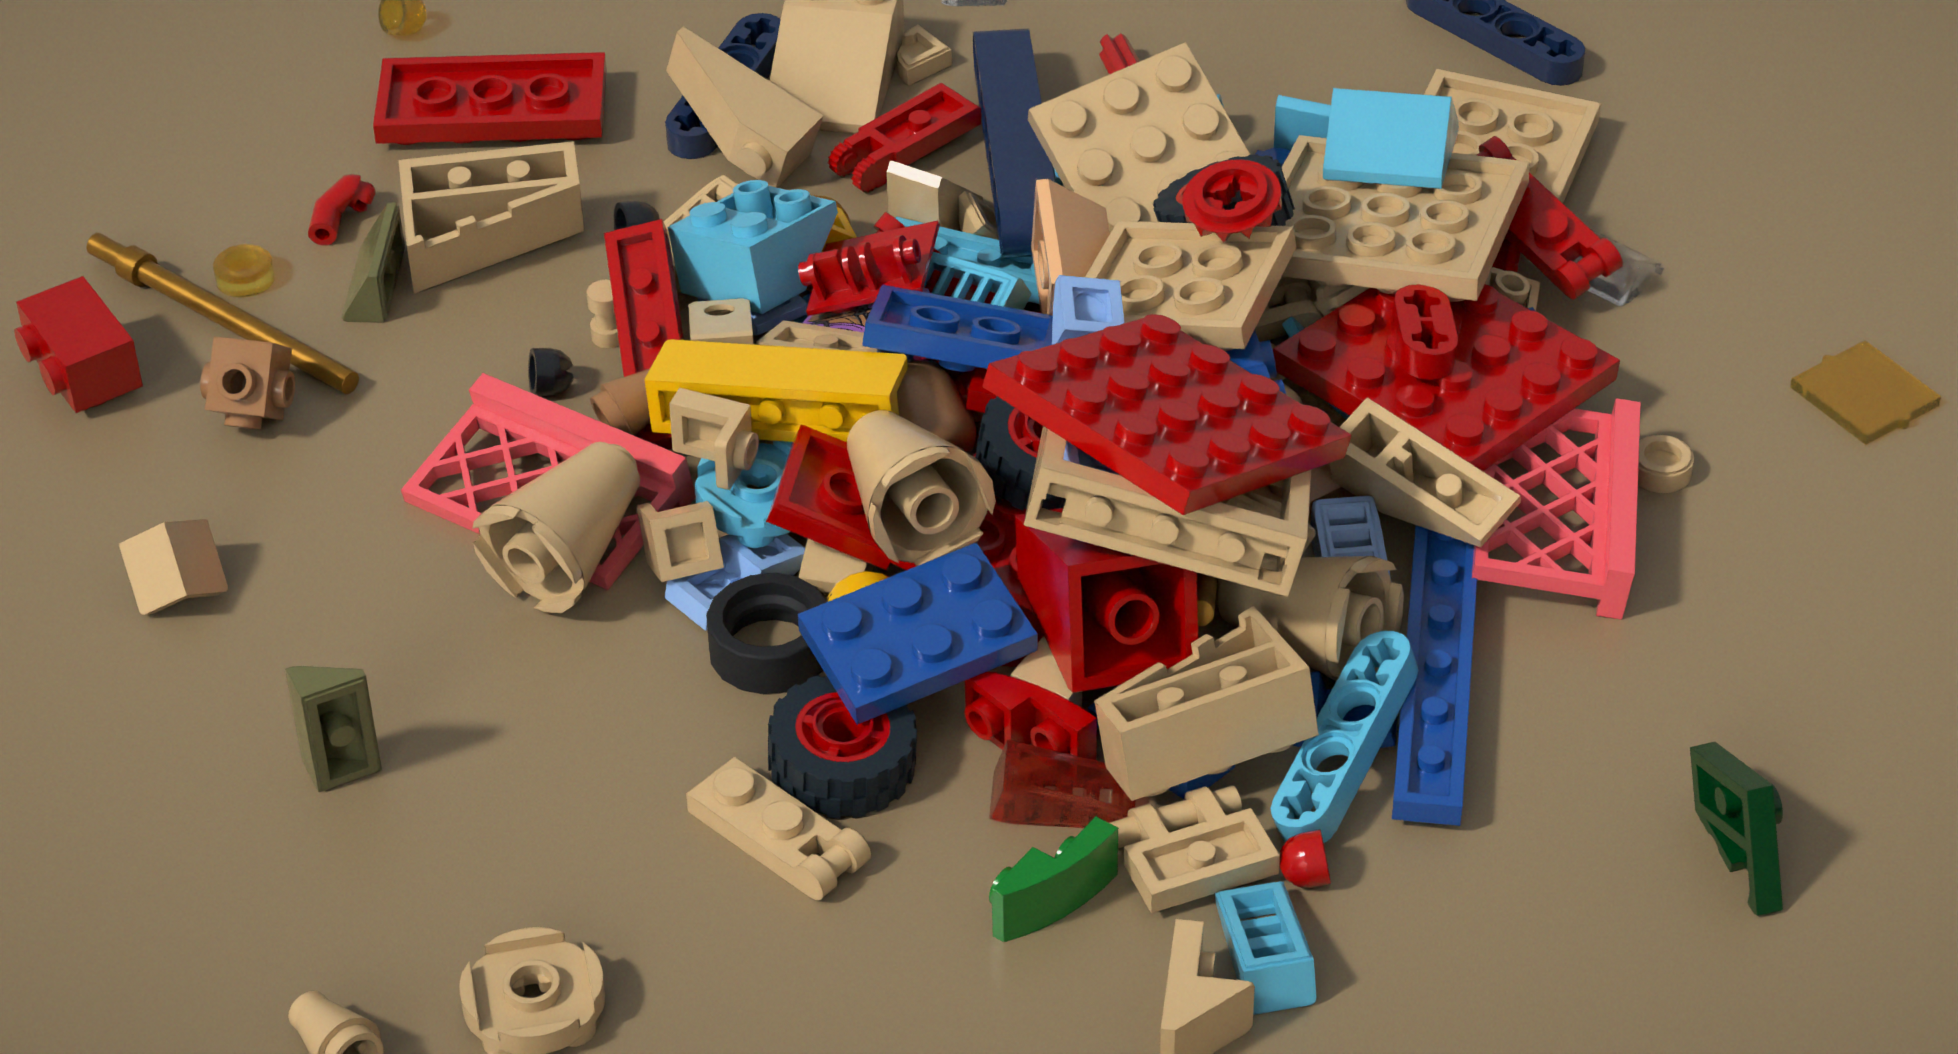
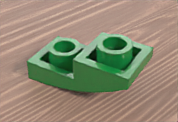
(1049, 887)

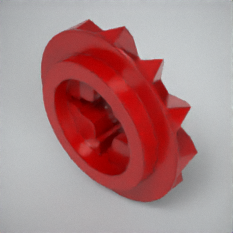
(1217, 185)

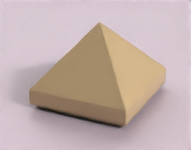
(976, 216)

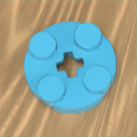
(744, 509)

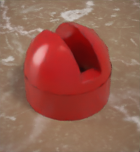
(1305, 860)

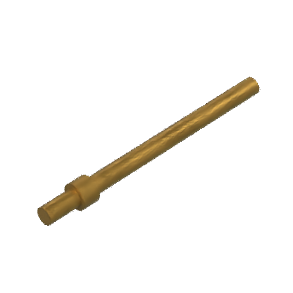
(143, 269)

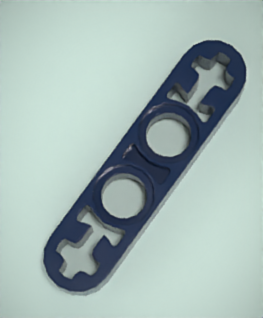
(760, 29)
(1544, 53)

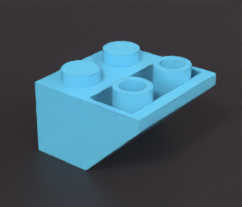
(750, 244)

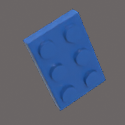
(952, 329)
(917, 633)

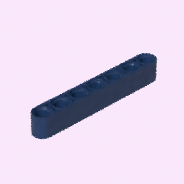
(1014, 155)

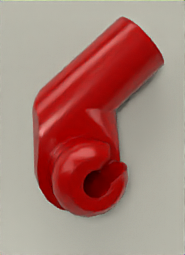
(330, 206)

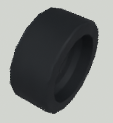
(756, 600)

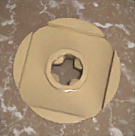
(538, 1024)

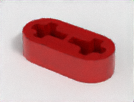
(1433, 329)

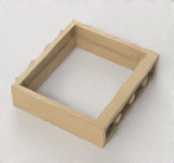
(1209, 541)

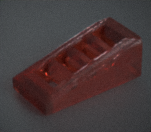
(1021, 793)

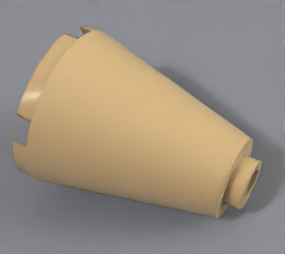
(917, 488)
(558, 526)
(1327, 608)

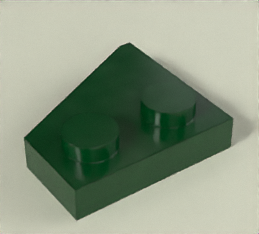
(1742, 818)

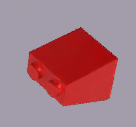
(1105, 608)

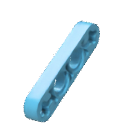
(1355, 739)

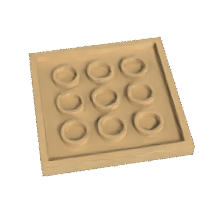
(1397, 232)

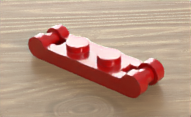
(1555, 236)

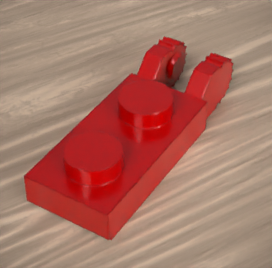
(904, 135)

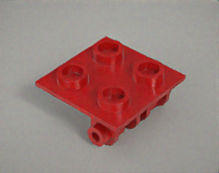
(856, 268)

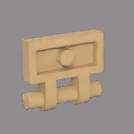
(1194, 847)

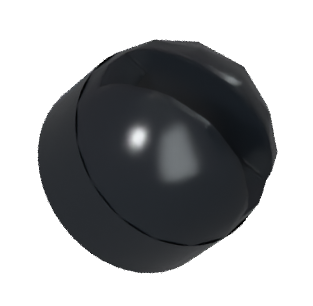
(633, 213)
(548, 371)

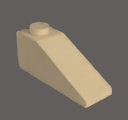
(743, 112)
(1419, 478)

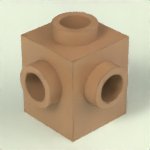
(248, 381)

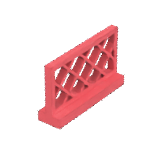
(555, 432)
(1609, 516)

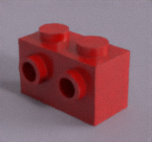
(77, 345)

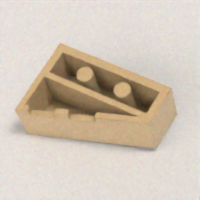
(486, 207)
(1208, 711)

